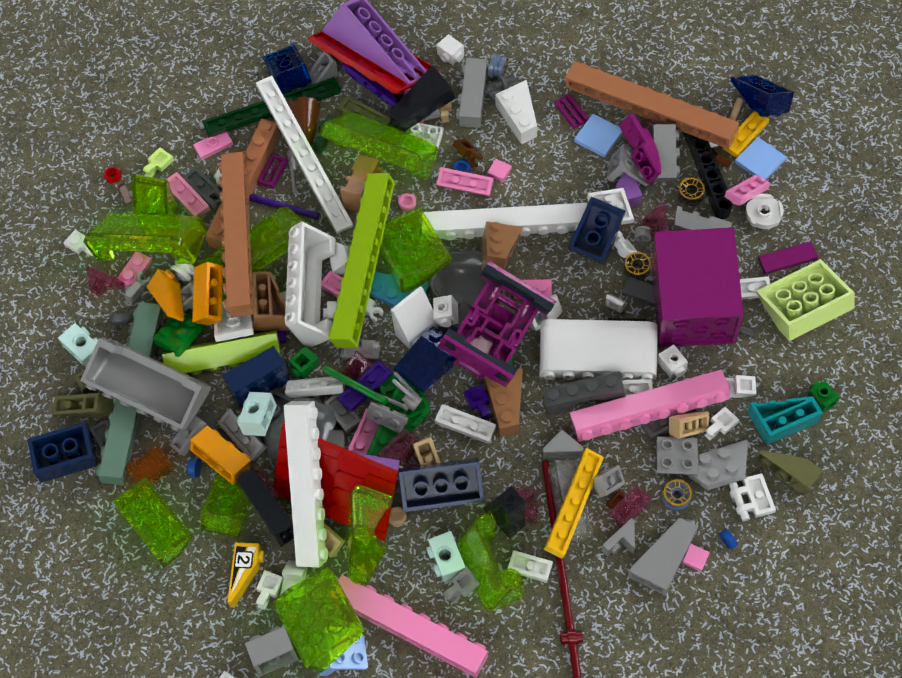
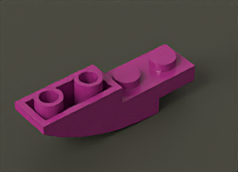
(643, 146)

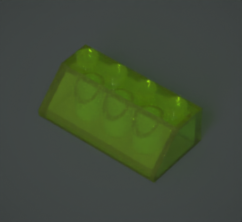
(153, 521)

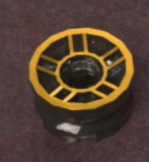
(688, 185)
(642, 261)

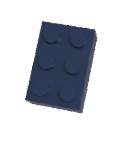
(257, 375)
(62, 452)

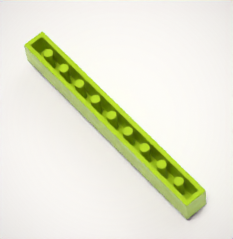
(362, 261)

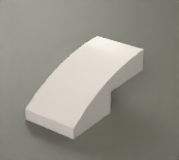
(742, 386)

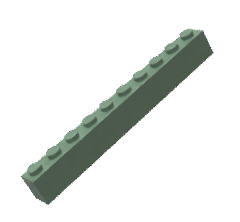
(125, 420)

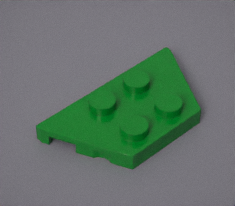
(178, 335)
(415, 417)

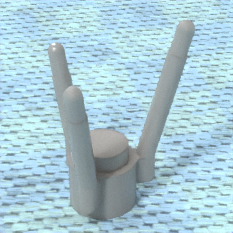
(292, 164)
(411, 398)

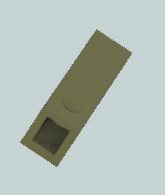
(796, 470)

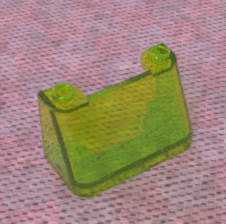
(362, 550)
(496, 586)

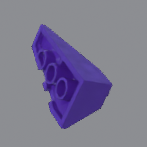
(373, 87)

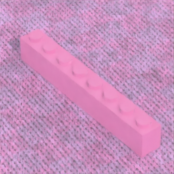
(650, 405)
(415, 628)

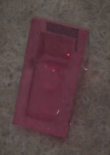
(656, 218)
(100, 281)
(400, 447)
(528, 495)

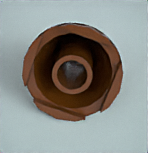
(306, 113)

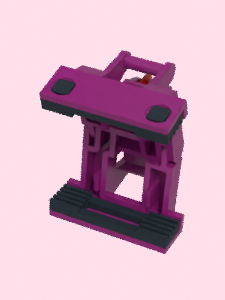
(474, 351)

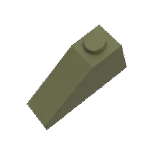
(83, 405)

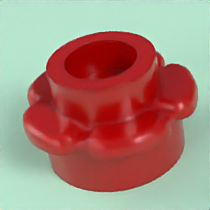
(112, 171)

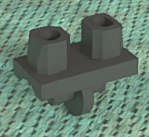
(500, 85)

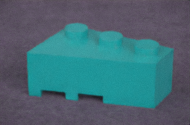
(784, 418)

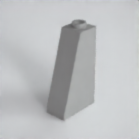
(662, 560)

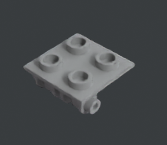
(677, 455)

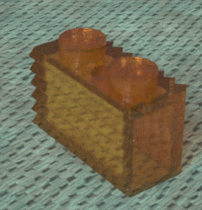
(152, 466)

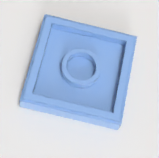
(598, 135)
(760, 159)

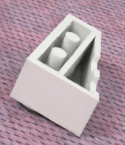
(518, 111)

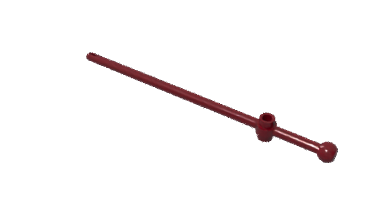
(571, 636)

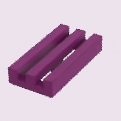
(564, 101)
(260, 181)

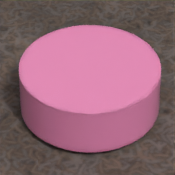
(407, 202)

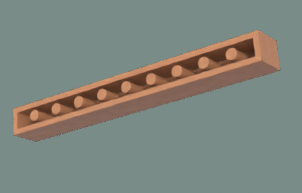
(652, 104)
(236, 235)

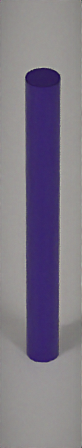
(276, 204)

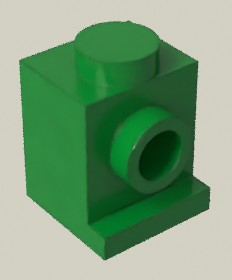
(303, 357)
(825, 401)

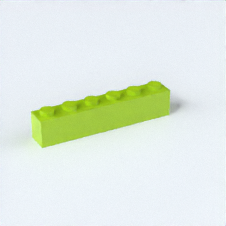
(222, 353)

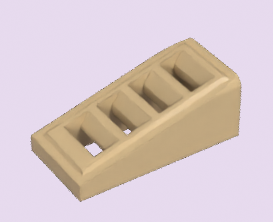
(681, 425)

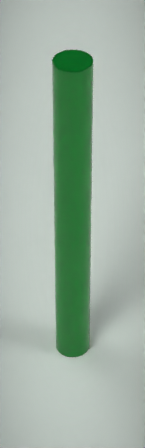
(355, 385)

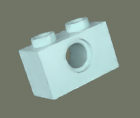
(73, 338)
(256, 413)
(443, 545)

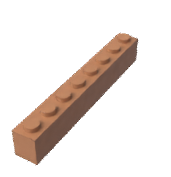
(256, 156)

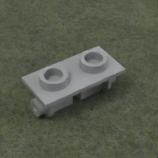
(369, 349)
(386, 418)

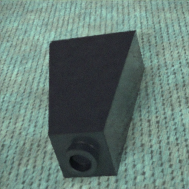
(424, 98)
(266, 506)
(508, 511)

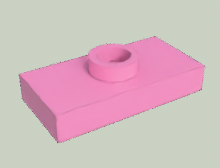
(212, 145)

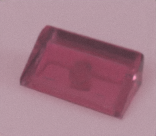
(630, 506)

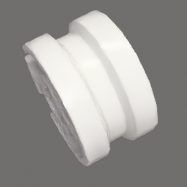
(183, 272)

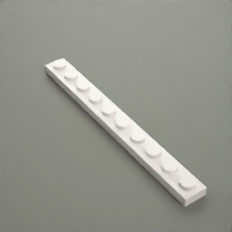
(304, 155)

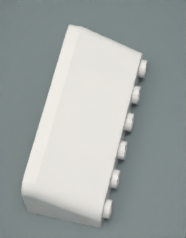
(303, 286)
(598, 348)

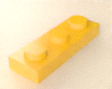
(747, 133)

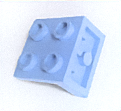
(352, 659)

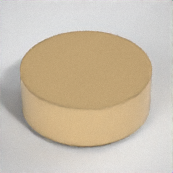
(397, 516)

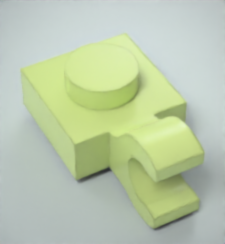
(158, 161)

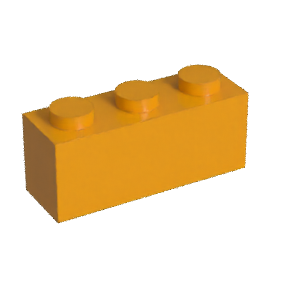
(207, 294)
(219, 454)

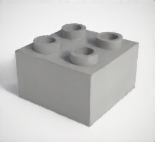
(271, 651)

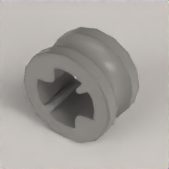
(643, 234)

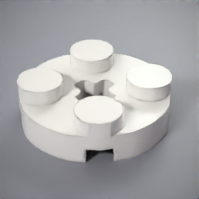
(760, 220)

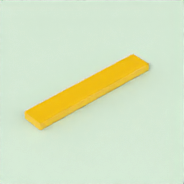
(573, 503)

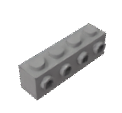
(473, 92)

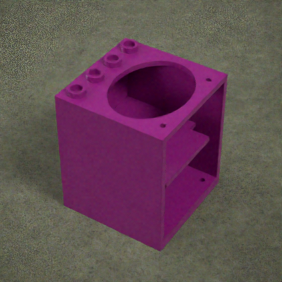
(696, 287)

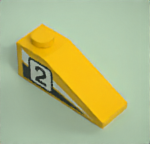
(244, 568)

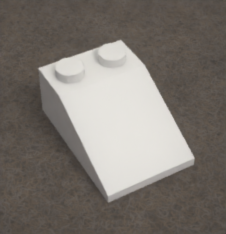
(413, 317)

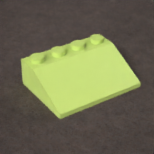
(806, 299)

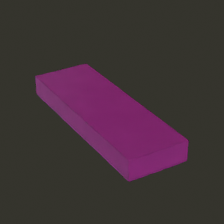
(788, 257)

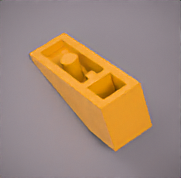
(167, 293)

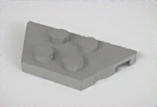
(722, 466)

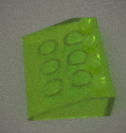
(412, 250)
(319, 619)

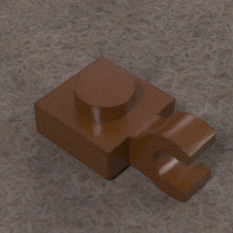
(465, 149)

